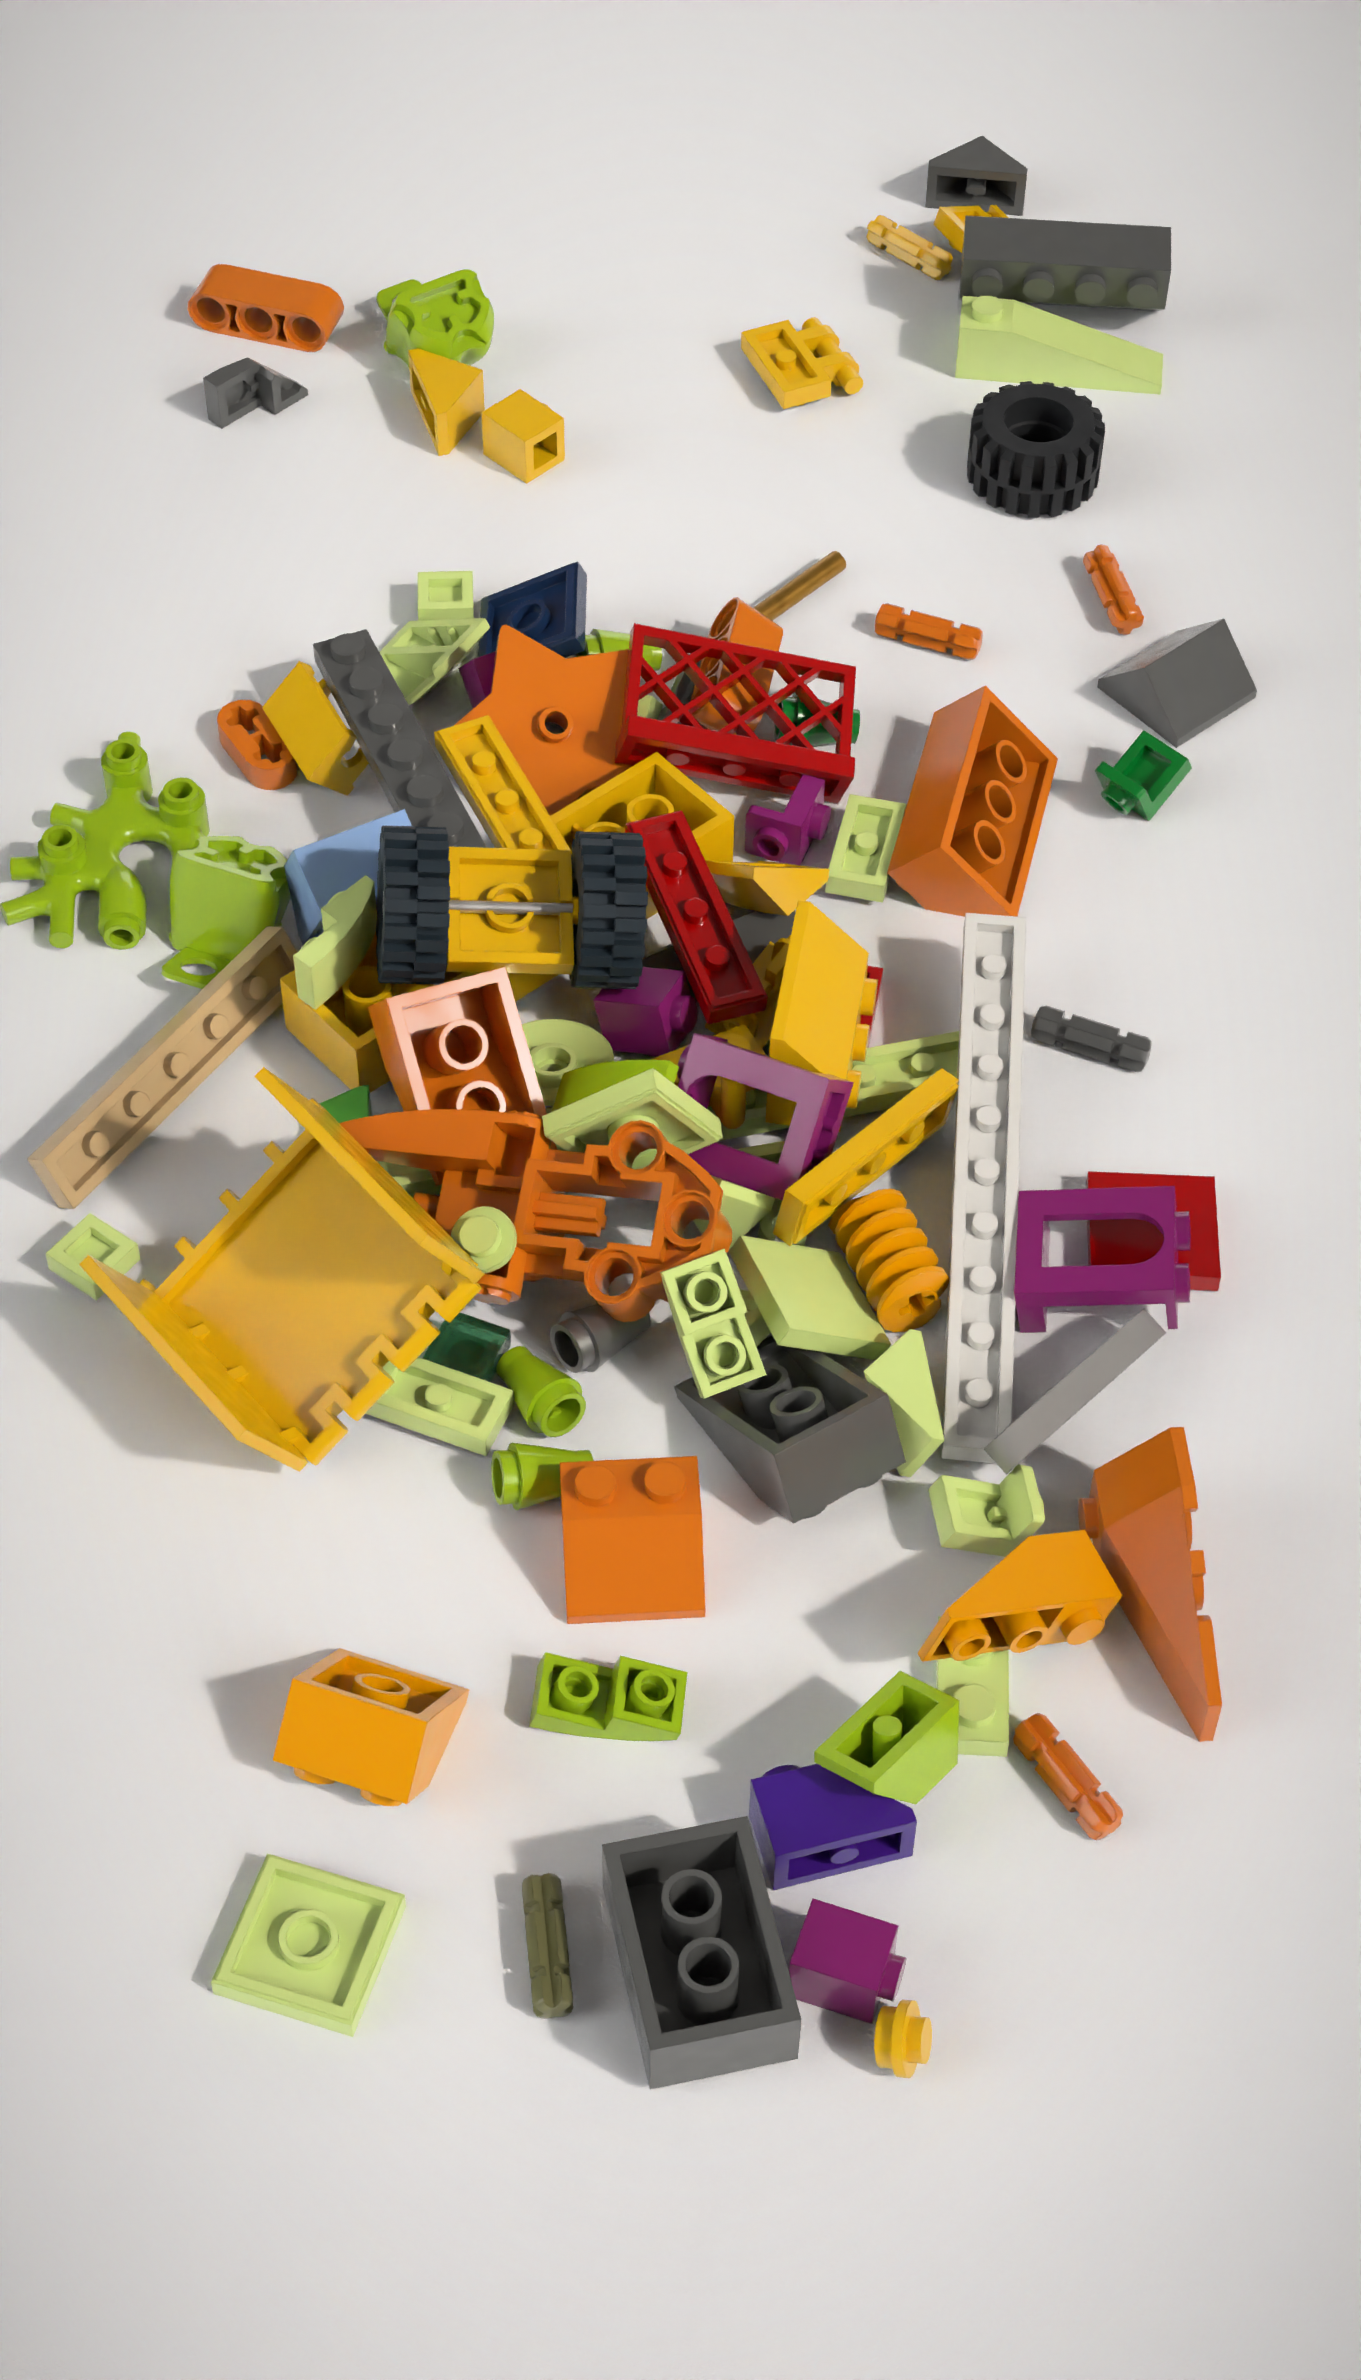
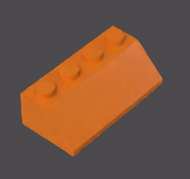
(973, 810)

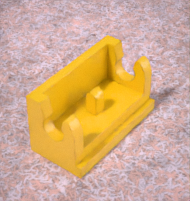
(314, 730)

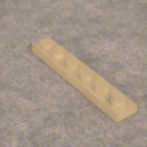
(165, 1071)

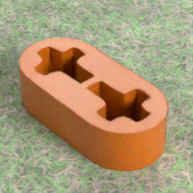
(247, 749)

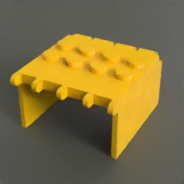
(301, 1292)

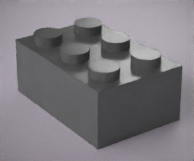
(700, 1952)

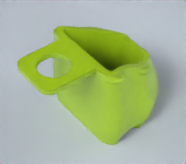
(439, 316)
(221, 902)

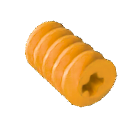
(890, 1259)

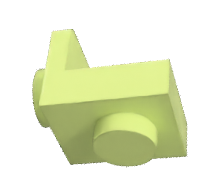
(986, 1514)

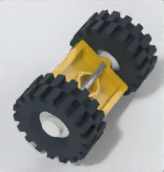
(511, 908)

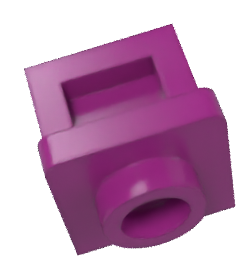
(789, 834)

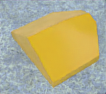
(766, 884)

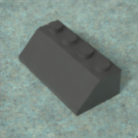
(1066, 263)

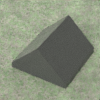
(1183, 682)

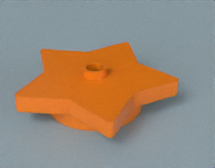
(578, 694)

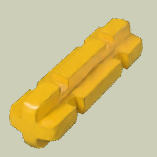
(909, 247)

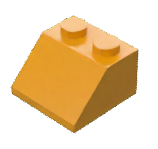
(368, 1726)

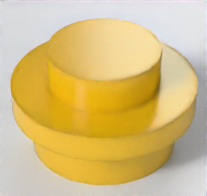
(902, 2038)

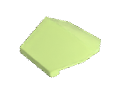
(429, 651)

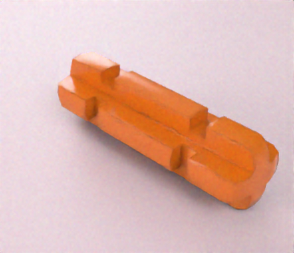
(1113, 589)
(928, 631)
(1068, 1776)

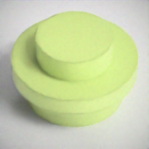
(486, 1237)

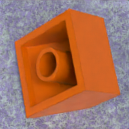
(632, 1539)

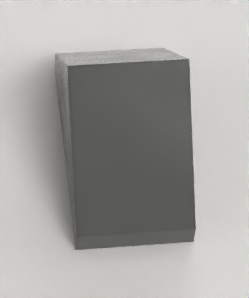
(977, 176)

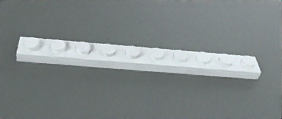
(985, 1187)

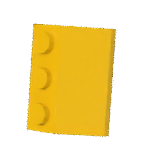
(821, 1006)

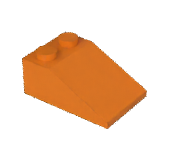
(458, 1048)

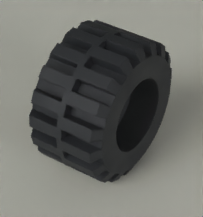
(1035, 449)

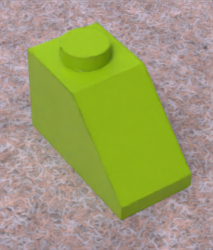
(896, 1741)

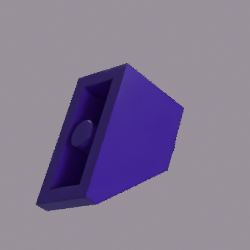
(824, 1825)

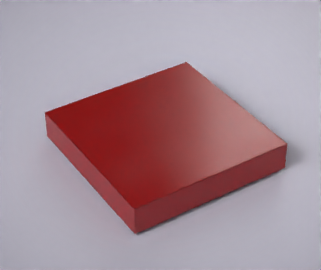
(1138, 1240)

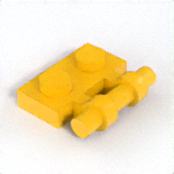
(800, 363)

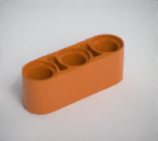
(266, 307)
(746, 626)

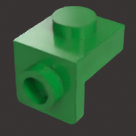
(1143, 776)

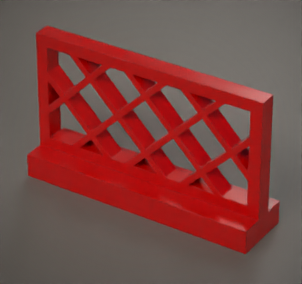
(724, 755)

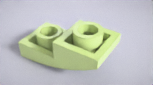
(333, 956)
(712, 1323)

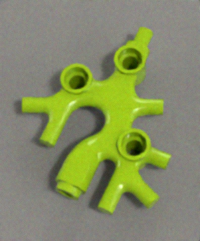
(93, 863)

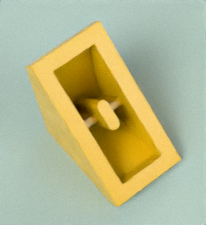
(446, 396)

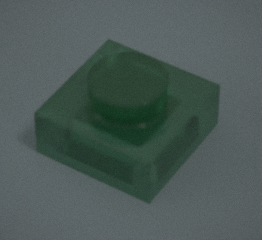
(470, 1346)

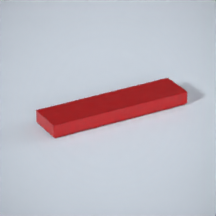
(698, 920)

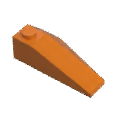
(1144, 1536)

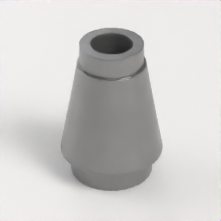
(591, 1337)

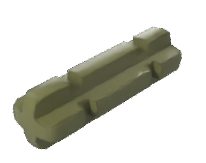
(547, 1946)

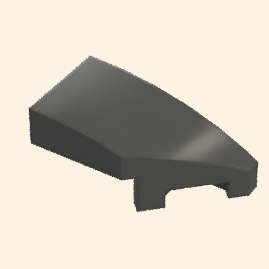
(246, 386)

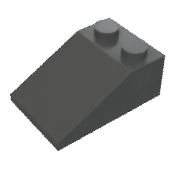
(800, 1430)

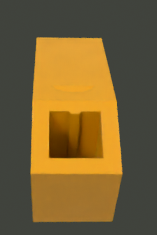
(1037, 1595)

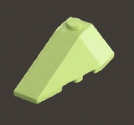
(1023, 343)

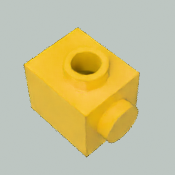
(523, 436)

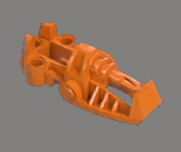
(509, 1166)

